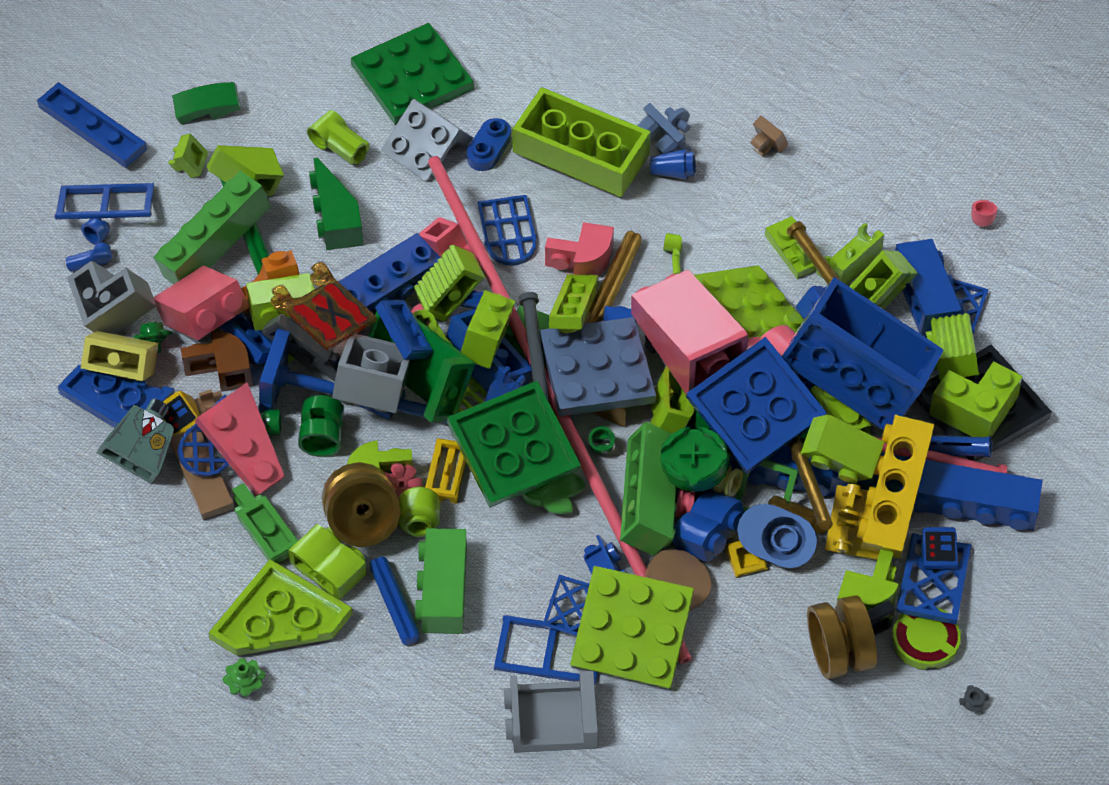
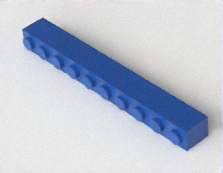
(942, 490)

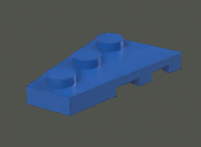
(109, 396)

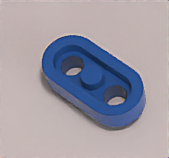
(491, 142)

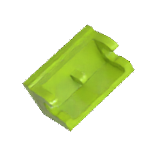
(856, 255)

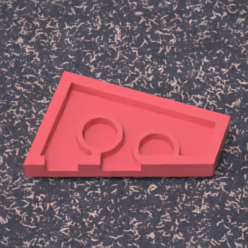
(242, 439)

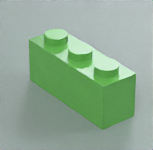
(442, 581)

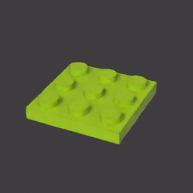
(751, 299)
(632, 627)

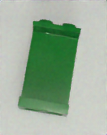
(439, 378)

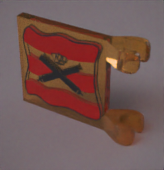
(326, 313)

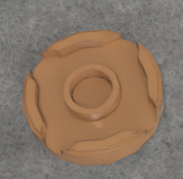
(681, 569)

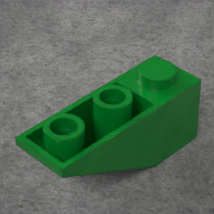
(338, 210)

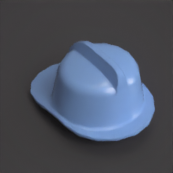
(777, 535)

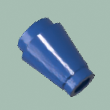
(674, 164)

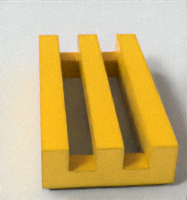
(442, 491)

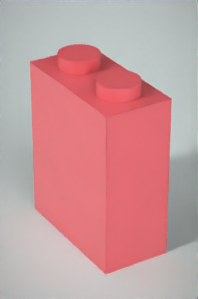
(201, 302)

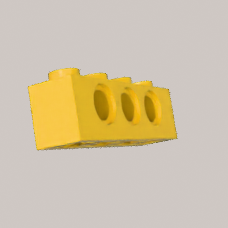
(916, 438)

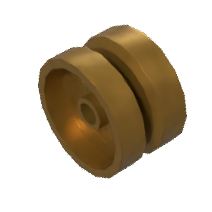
(379, 507)
(841, 637)

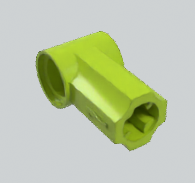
(333, 133)

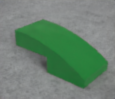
(215, 99)

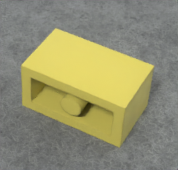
(119, 355)

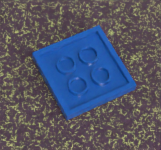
(755, 405)

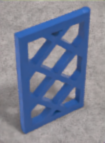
(927, 608)

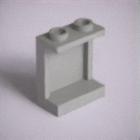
(552, 715)

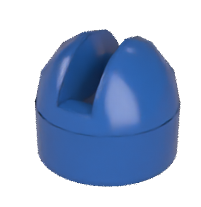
(95, 230)

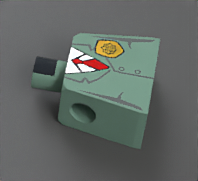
(140, 441)

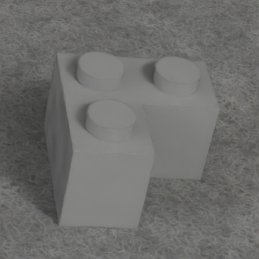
(110, 300)

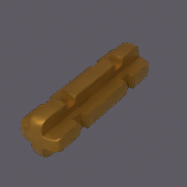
(804, 512)

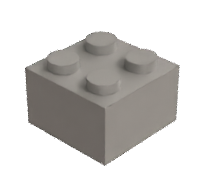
(371, 374)

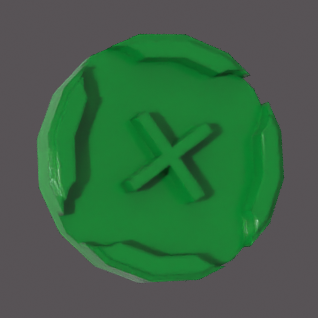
(693, 457)

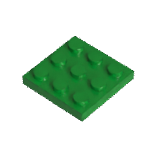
(412, 68)
(513, 443)

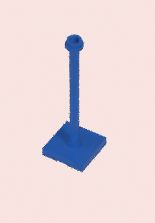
(278, 374)

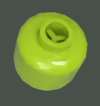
(419, 510)

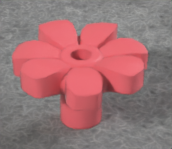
(403, 478)

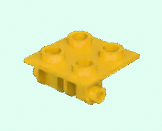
(846, 519)

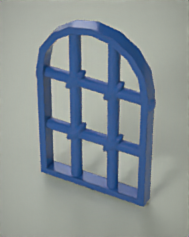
(514, 220)

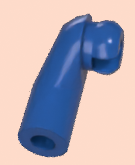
(100, 254)

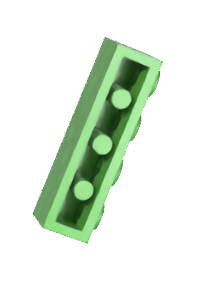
(213, 228)
(648, 493)

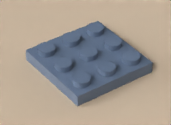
(597, 367)

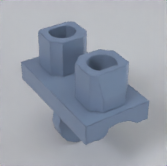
(669, 127)

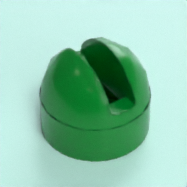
(273, 421)
(601, 435)

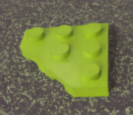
(278, 613)

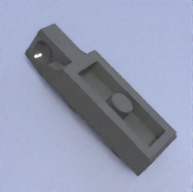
(303, 346)

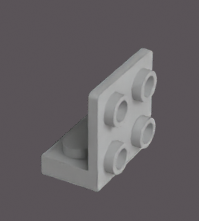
(421, 136)

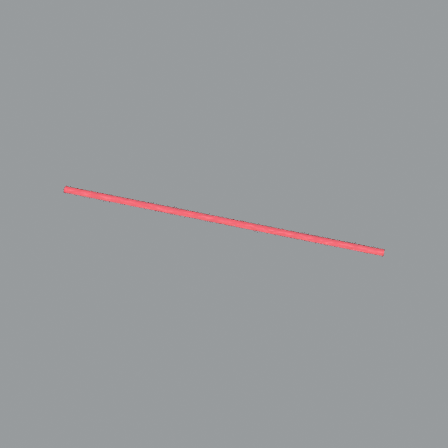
(521, 335)

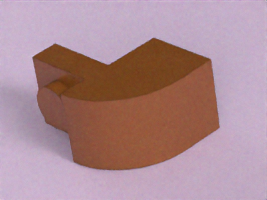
(225, 355)

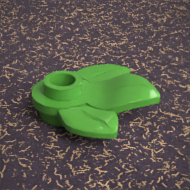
(556, 494)

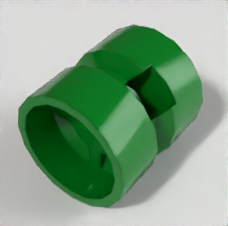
(321, 426)

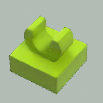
(189, 156)

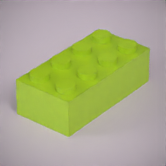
(581, 141)

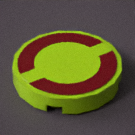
(925, 641)

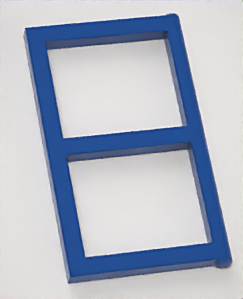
(106, 189)
(527, 670)

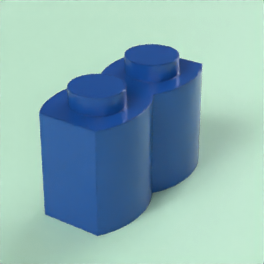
(708, 525)

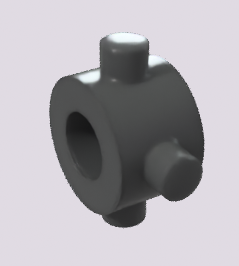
(974, 699)

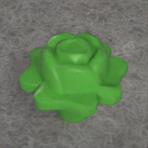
(243, 677)

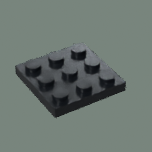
(1024, 415)

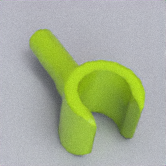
(673, 244)

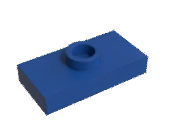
(404, 329)

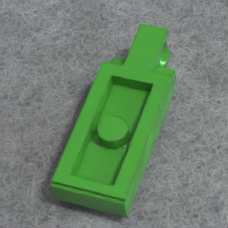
(263, 524)

